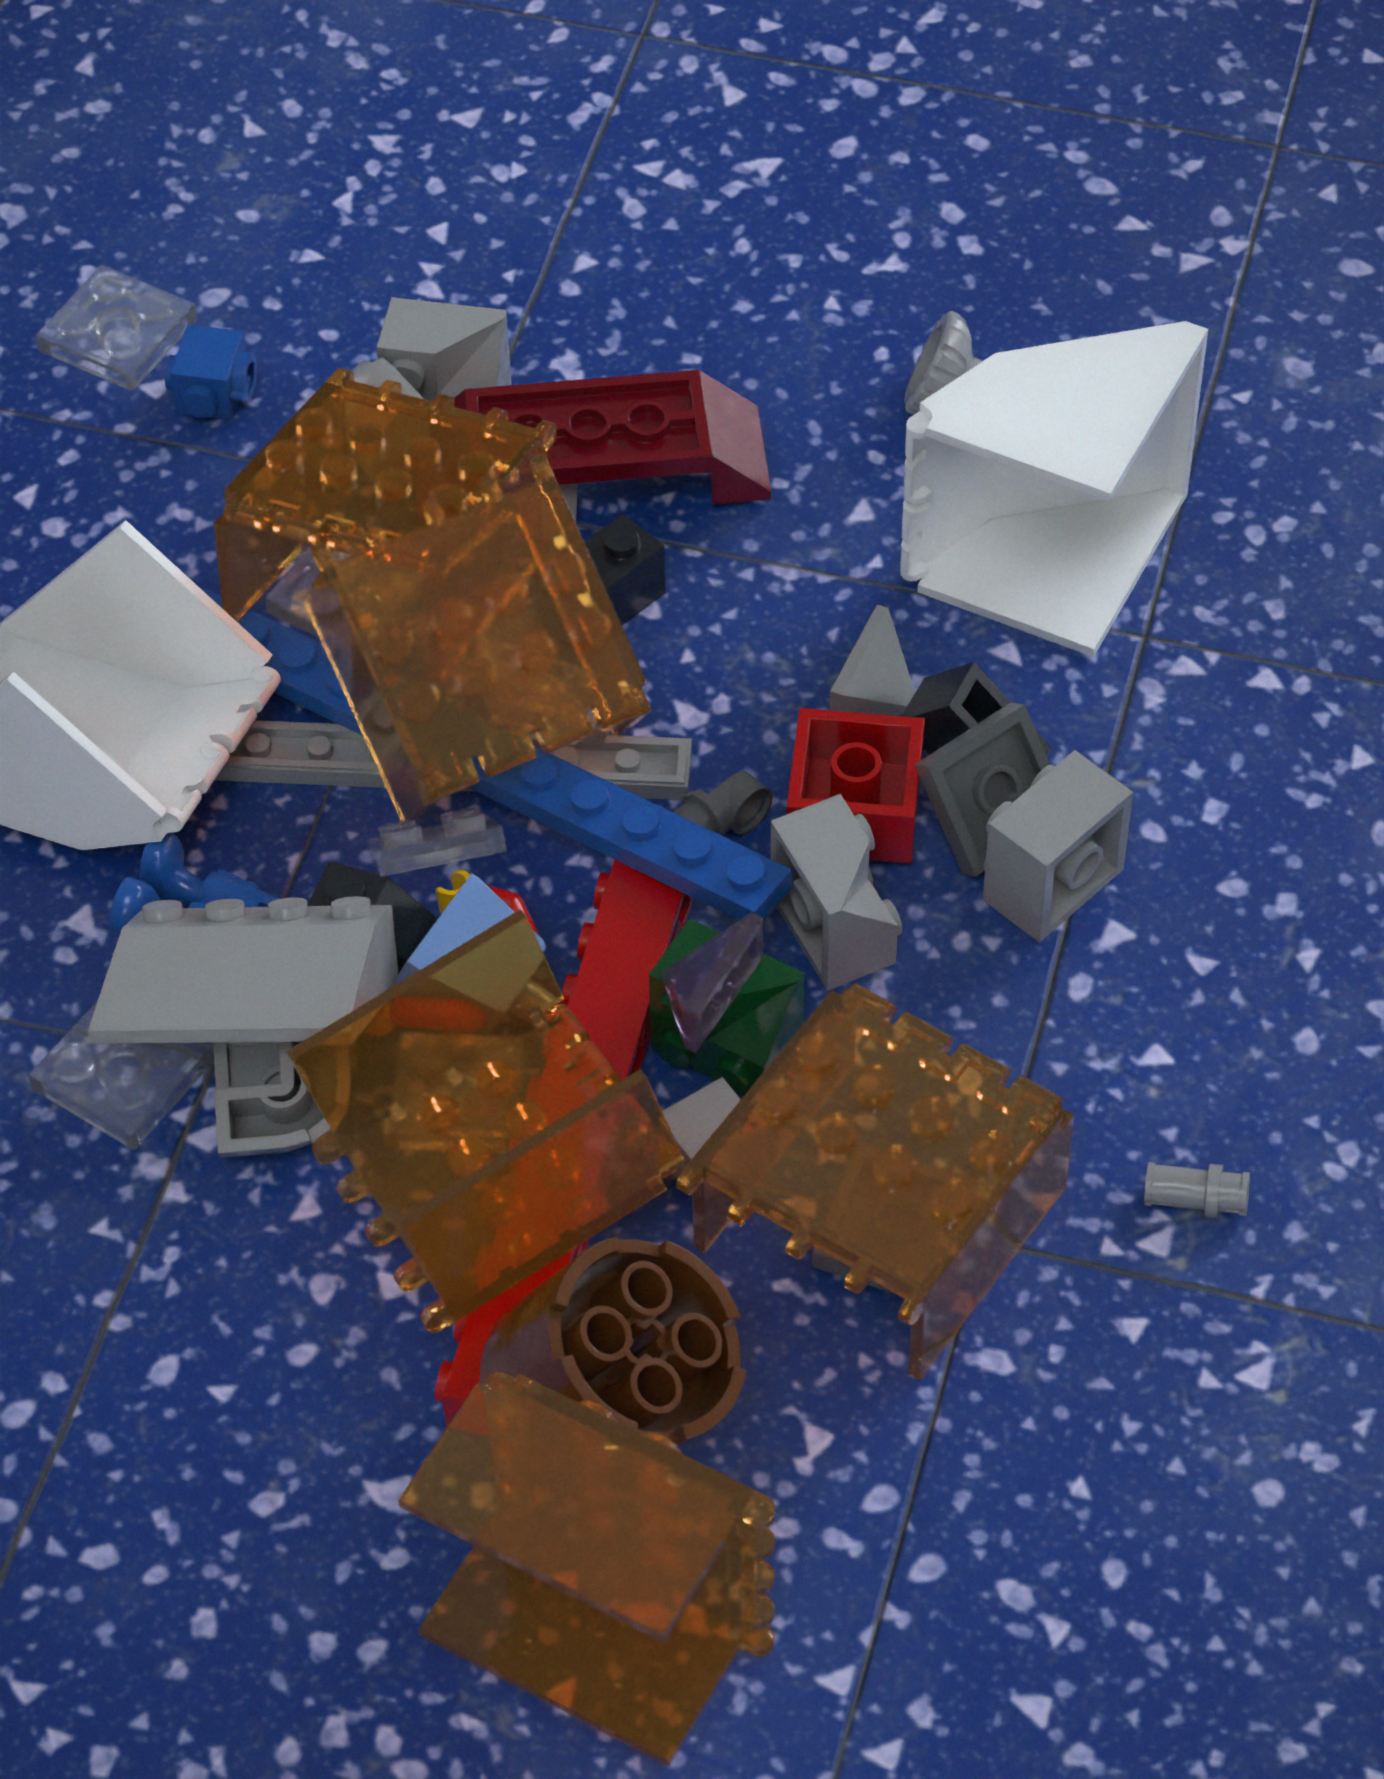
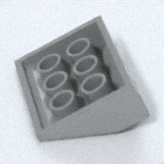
(243, 971)

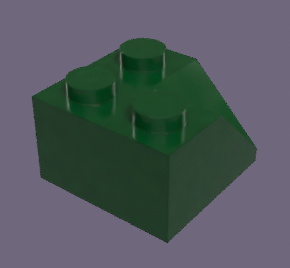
(750, 1030)

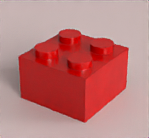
(869, 764)

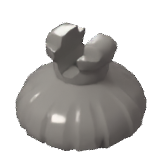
(943, 359)

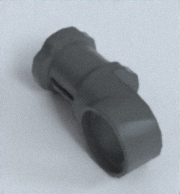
(733, 805)

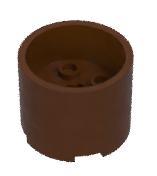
(631, 1331)

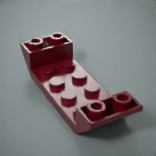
(641, 429)

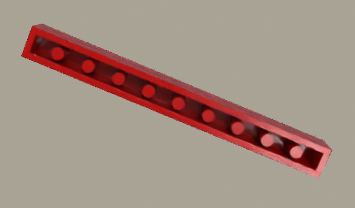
(612, 1003)

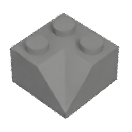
(446, 346)
(1056, 845)
(833, 899)

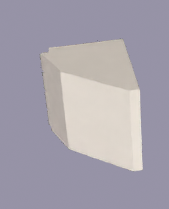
(1052, 478)
(121, 698)

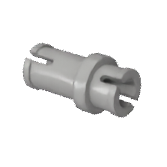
(1197, 1189)

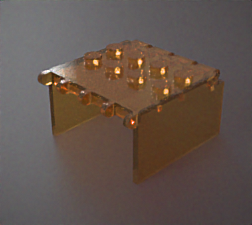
(359, 460)
(474, 641)
(482, 1121)
(889, 1160)
(596, 1562)

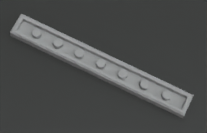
(341, 758)

